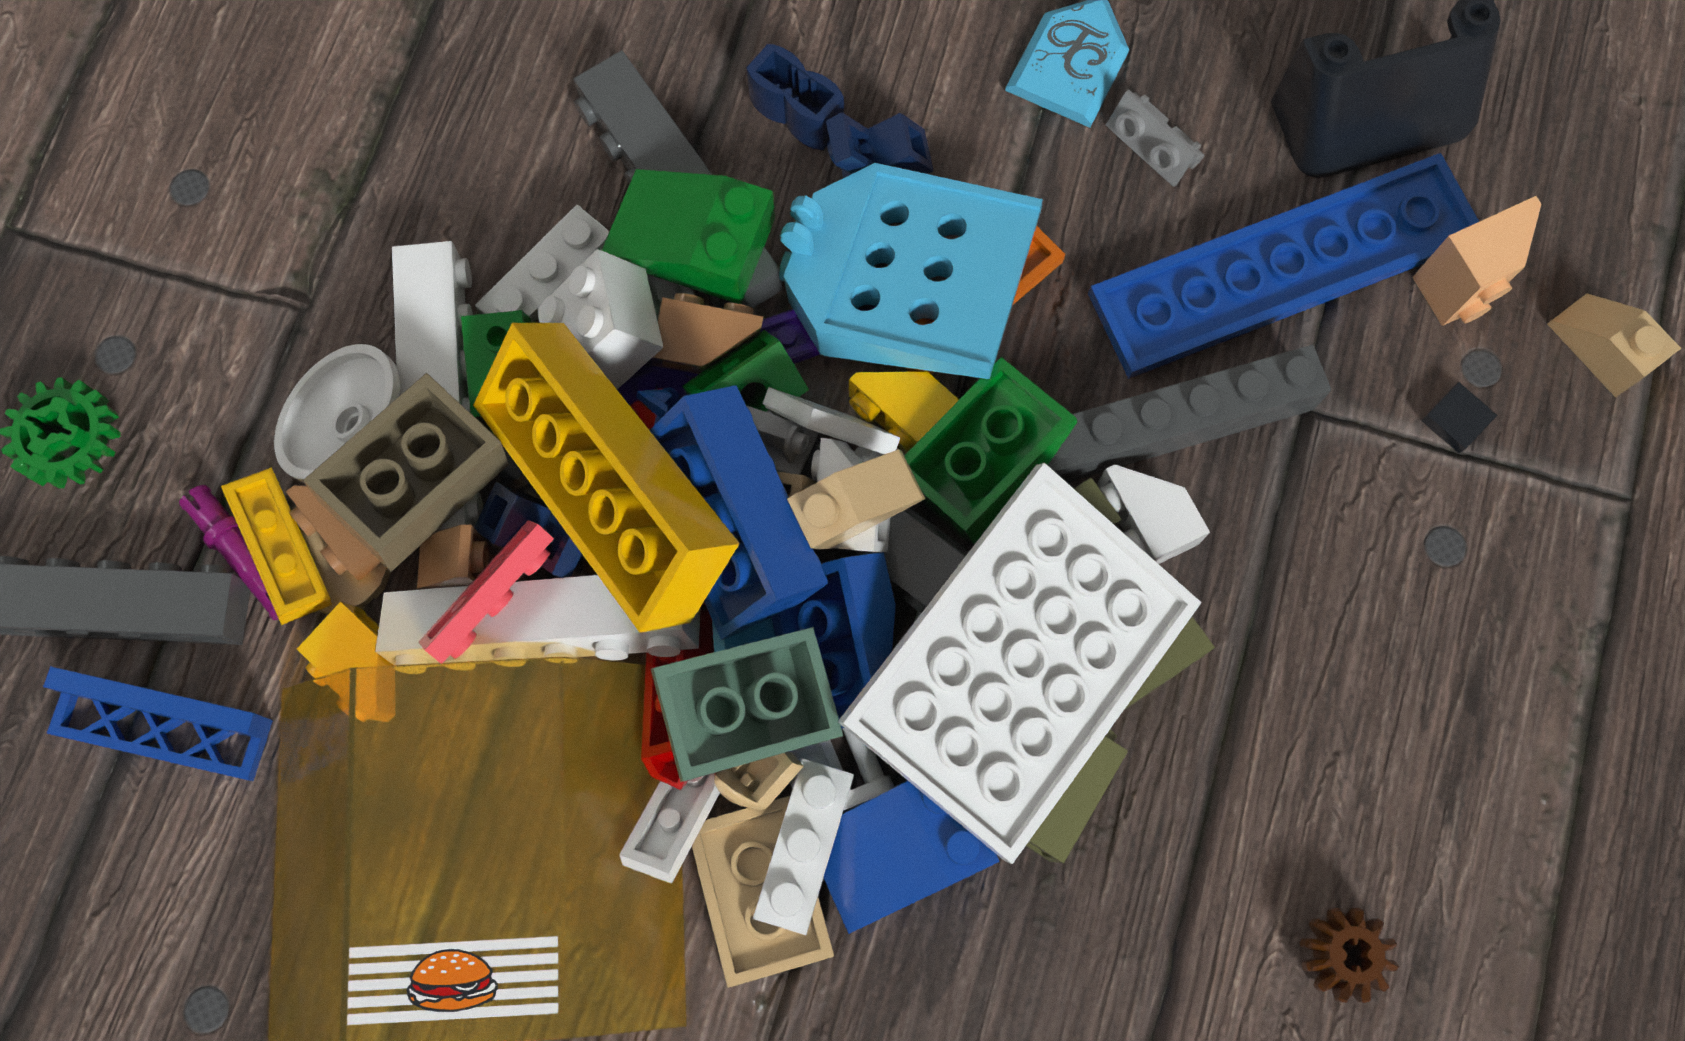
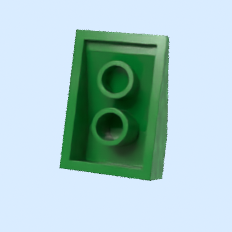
(693, 230)
(987, 449)

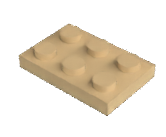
(732, 867)

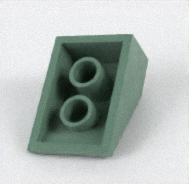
(746, 703)

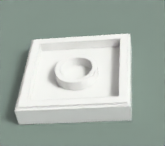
(830, 422)

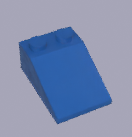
(850, 623)
(898, 854)

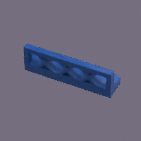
(153, 703)

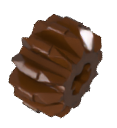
(1367, 954)

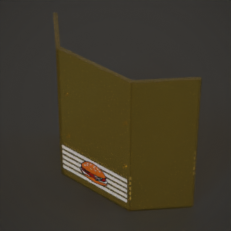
(463, 857)

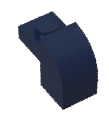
(891, 142)
(510, 509)

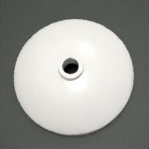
(333, 405)

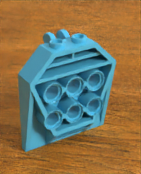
(848, 232)

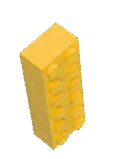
(604, 476)

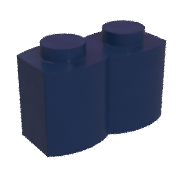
(793, 96)

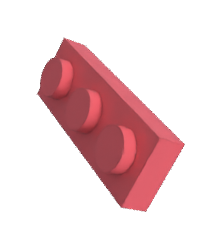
(487, 593)

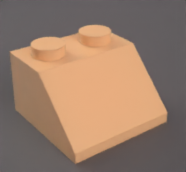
(1478, 263)

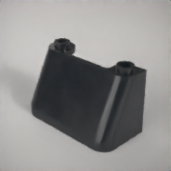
(1363, 113)

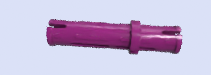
(224, 535)

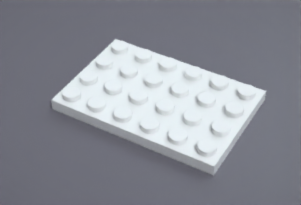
(1021, 663)

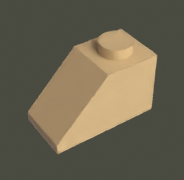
(1614, 340)
(855, 500)

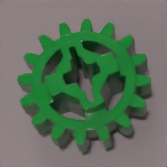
(56, 456)

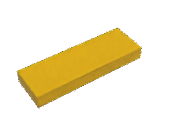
(276, 546)

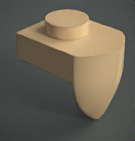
(758, 782)

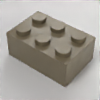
(408, 471)

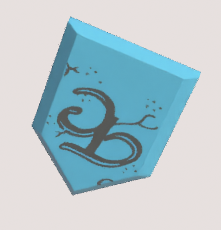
(1072, 61)

